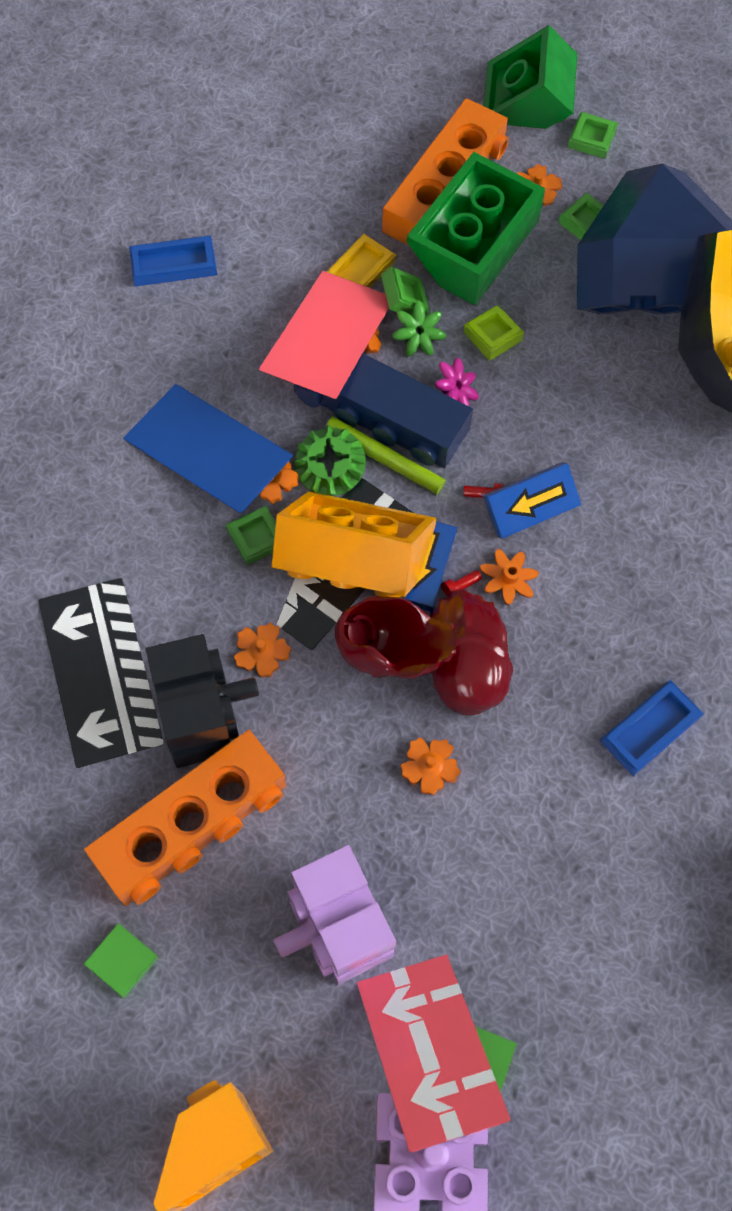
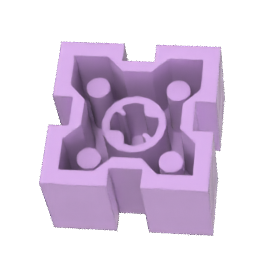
(337, 918)
(433, 1173)

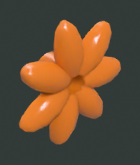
(509, 576)

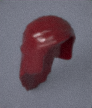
(393, 638)
(481, 666)

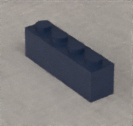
(398, 411)

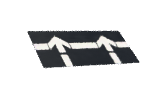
(315, 603)

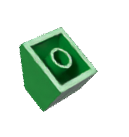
(533, 81)

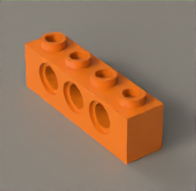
(468, 131)
(157, 821)

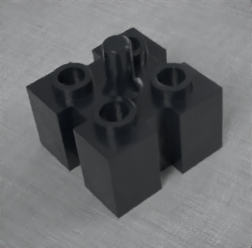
(195, 698)

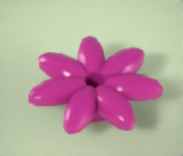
(456, 382)

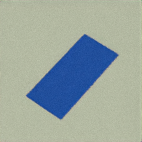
(208, 448)

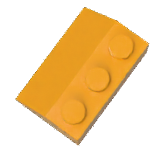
(352, 544)
(209, 1146)

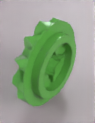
(345, 472)

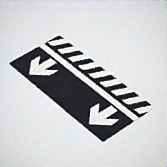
(100, 673)

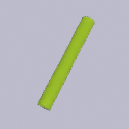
(393, 459)

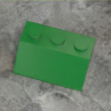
(476, 226)

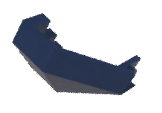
(645, 243)

